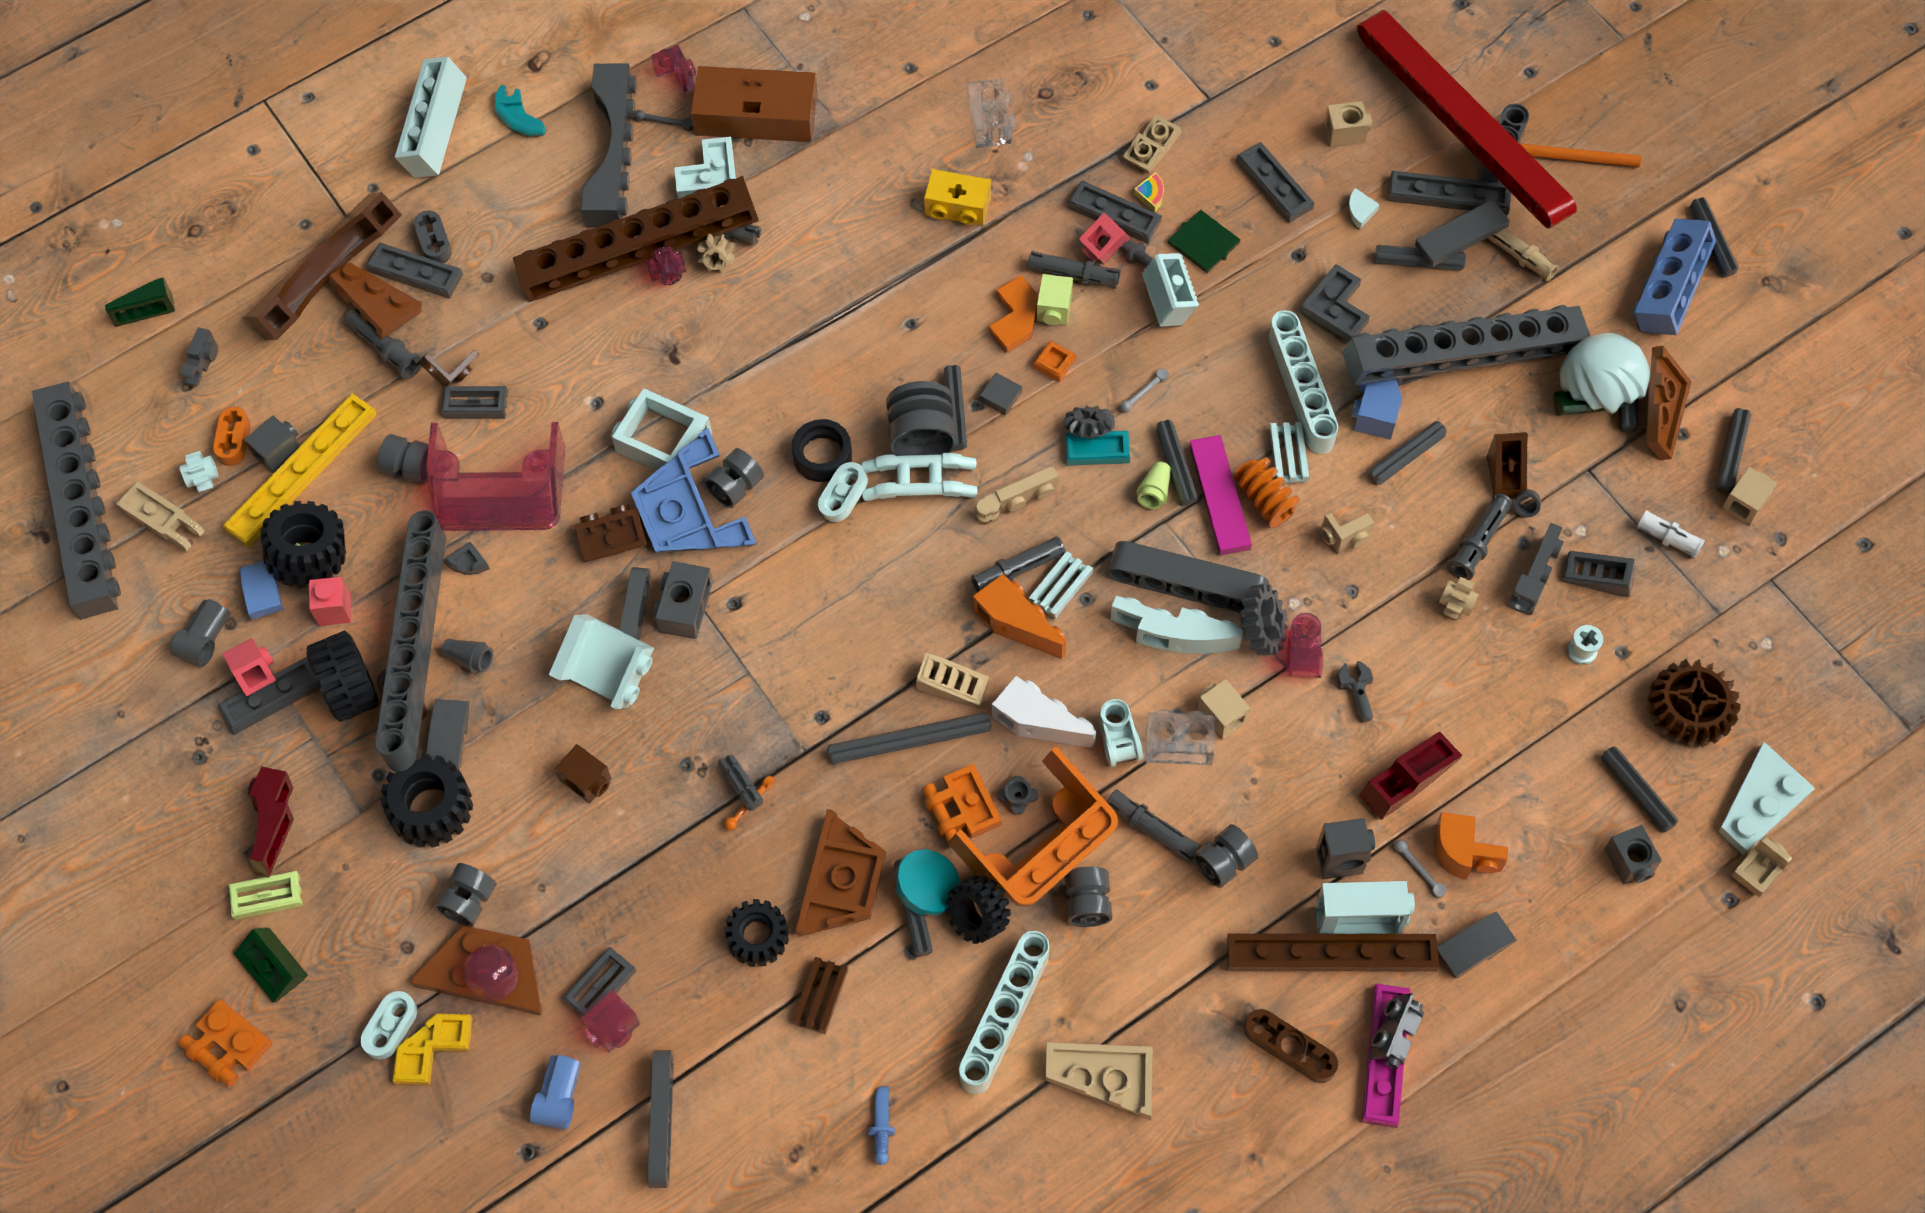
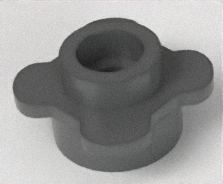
(1018, 785)

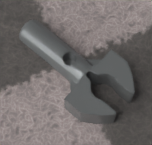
(1358, 688)

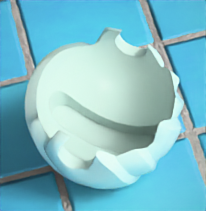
(1605, 372)

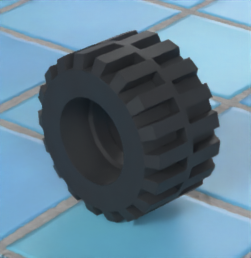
(297, 525)
(342, 676)
(438, 822)

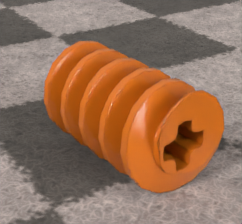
(1265, 491)

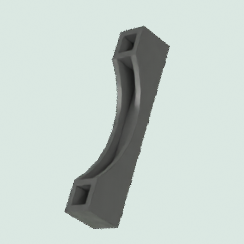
(604, 192)

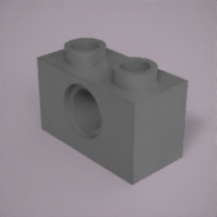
(685, 617)
(1344, 848)

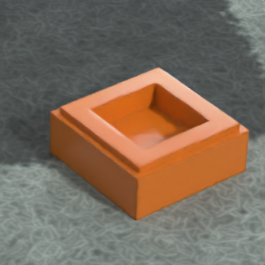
(1054, 361)

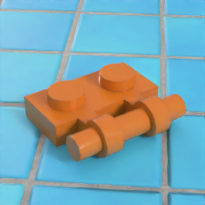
(971, 800)
(233, 1034)

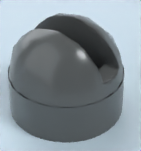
(1531, 506)

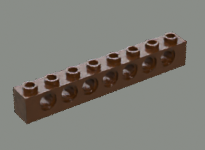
(627, 251)

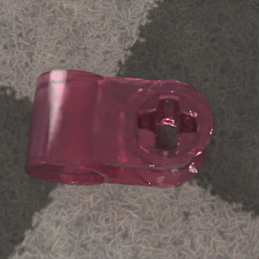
(1304, 651)

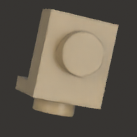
(1350, 535)
(1762, 866)

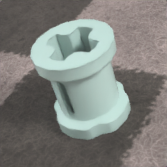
(1585, 635)

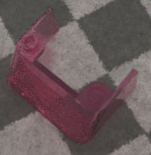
(496, 498)

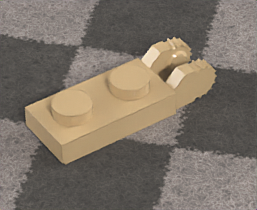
(1016, 495)
(158, 514)

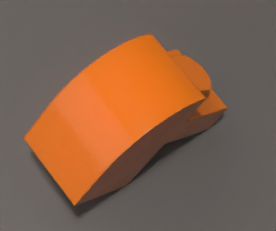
(1460, 853)

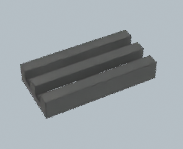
(474, 407)
(593, 971)

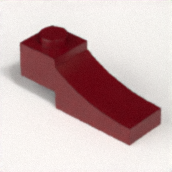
(270, 797)

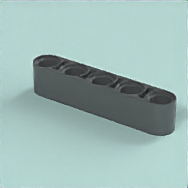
(1181, 576)

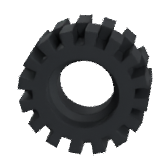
(990, 904)
(756, 952)

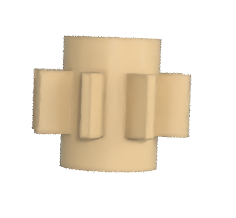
(715, 244)
(1458, 598)

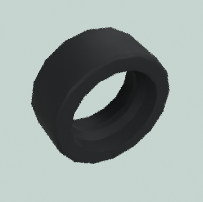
(820, 429)

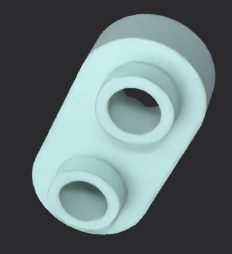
(840, 493)
(386, 1025)

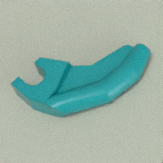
(512, 113)

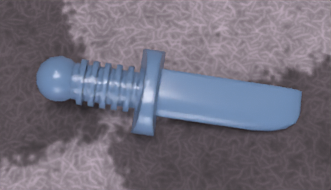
(881, 1129)

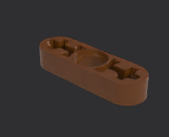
(1317, 1053)

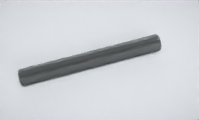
(909, 738)

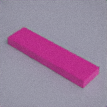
(1220, 495)
(1382, 1083)

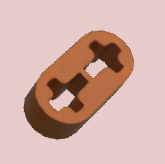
(225, 435)

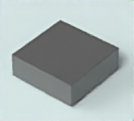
(1001, 393)

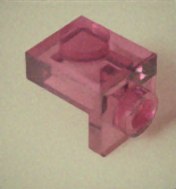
(674, 60)

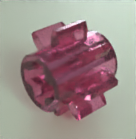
(666, 266)

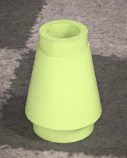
(1154, 488)

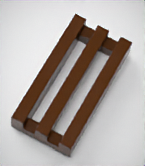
(829, 968)

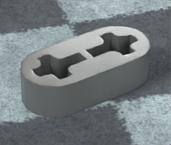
(438, 235)

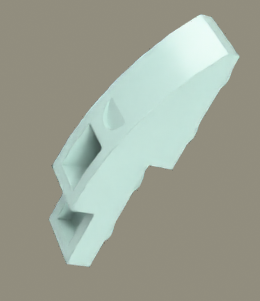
(1189, 633)

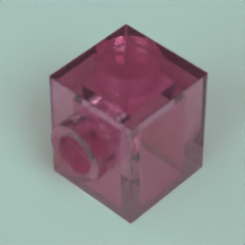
(610, 1022)

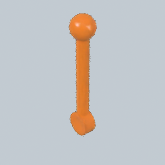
(731, 822)

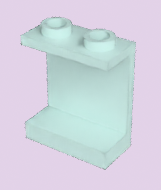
(603, 660)

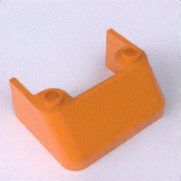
(1085, 825)

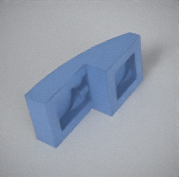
(260, 590)

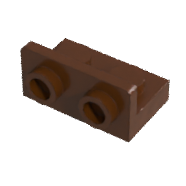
(610, 533)

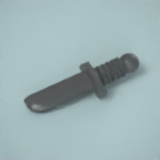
(1137, 253)

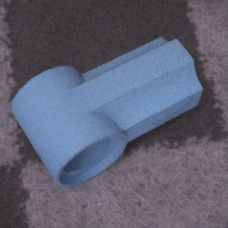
(554, 1104)

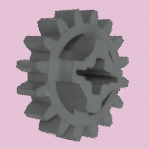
(1264, 620)

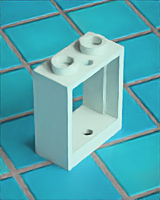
(637, 410)
(1363, 908)

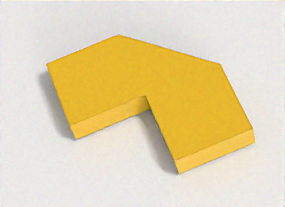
(416, 1053)

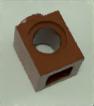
(583, 774)

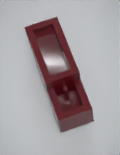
(1409, 775)

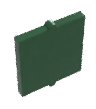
(1204, 241)

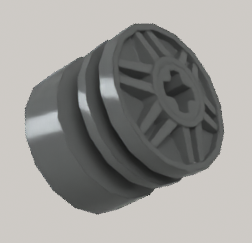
(921, 419)

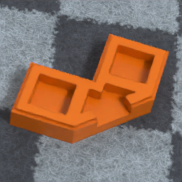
(1019, 324)

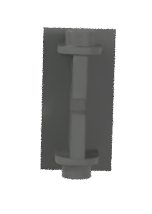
(1401, 1016)

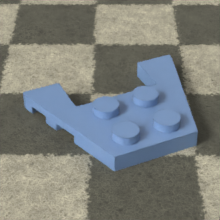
(675, 510)

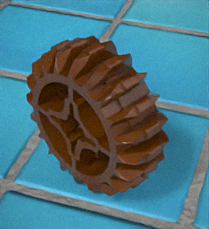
(1678, 712)

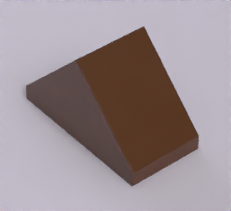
(1508, 463)

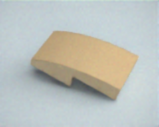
(1153, 144)

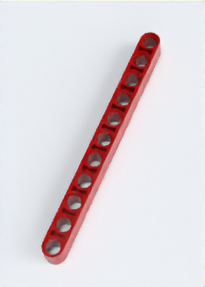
(1467, 120)

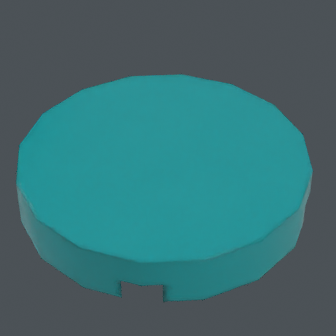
(924, 881)

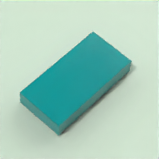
(1106, 449)

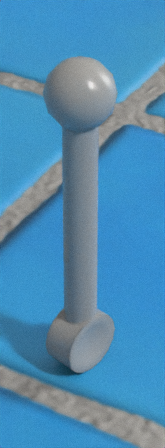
(1161, 376)
(1438, 889)

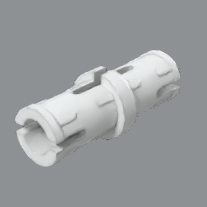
(1670, 534)

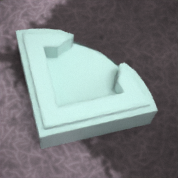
(1361, 208)

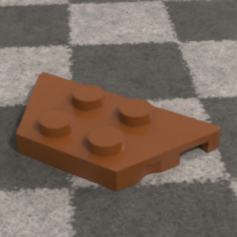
(841, 878)
(445, 968)

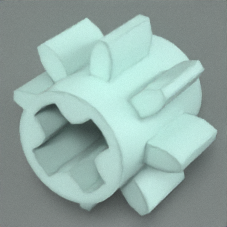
(199, 471)

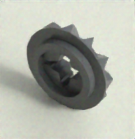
(1089, 422)

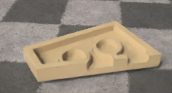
(1105, 1073)

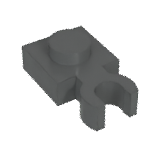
(200, 353)

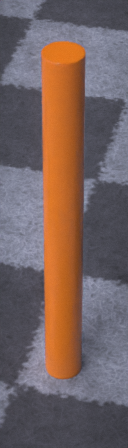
(1583, 155)

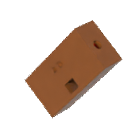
(754, 104)

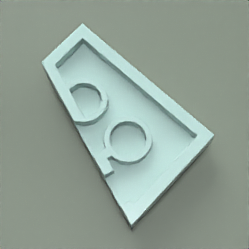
(1764, 800)

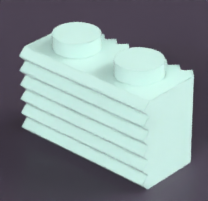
(1170, 289)

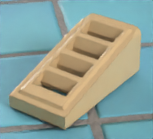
(956, 671)

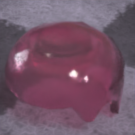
(490, 973)

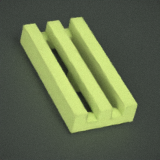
(265, 907)

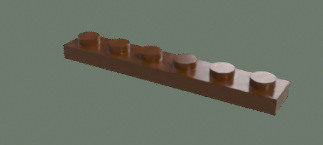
(1332, 952)

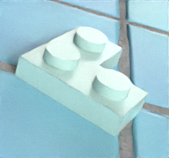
(716, 169)

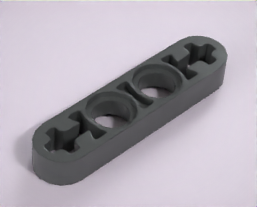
(660, 1119)

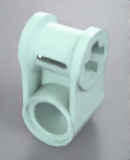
(1119, 739)

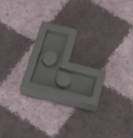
(1330, 306)

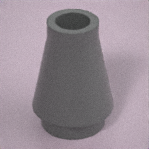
(470, 654)

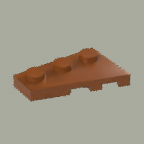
(375, 299)
(1666, 403)

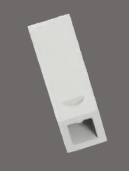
(1035, 716)

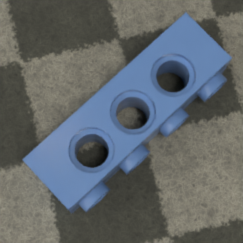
(1674, 276)

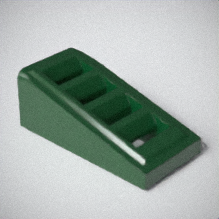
(142, 303)

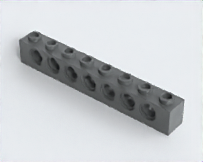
(1516, 339)
(51, 407)

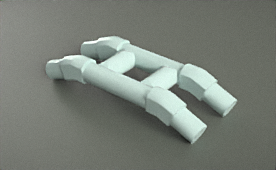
(935, 484)

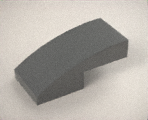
(447, 730)
(1476, 944)

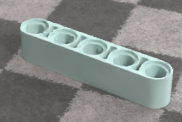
(1303, 394)
(1004, 1028)

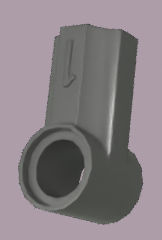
(197, 640)

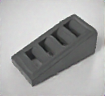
(1597, 582)

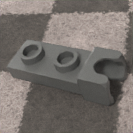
(1531, 586)

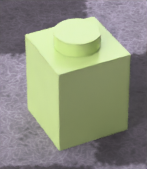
(1054, 299)

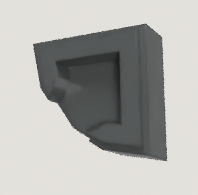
(467, 560)

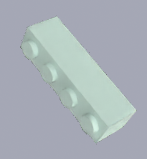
(430, 117)

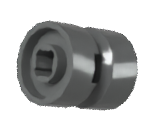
(403, 458)
(732, 479)
(1221, 859)
(471, 884)
(1088, 901)

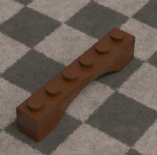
(295, 291)

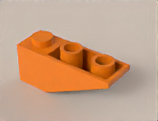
(1014, 617)

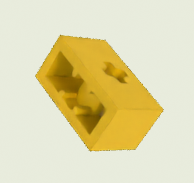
(957, 197)

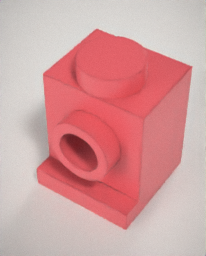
(1102, 228)

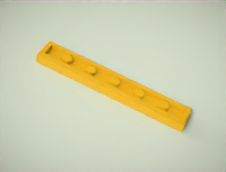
(300, 468)

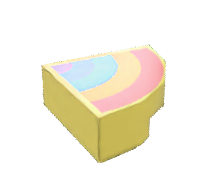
(1150, 192)

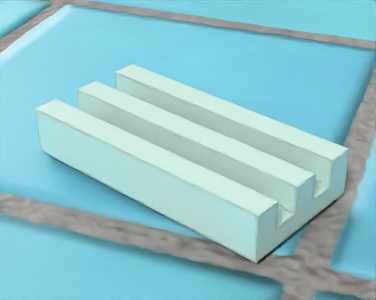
(1287, 430)
(1075, 565)

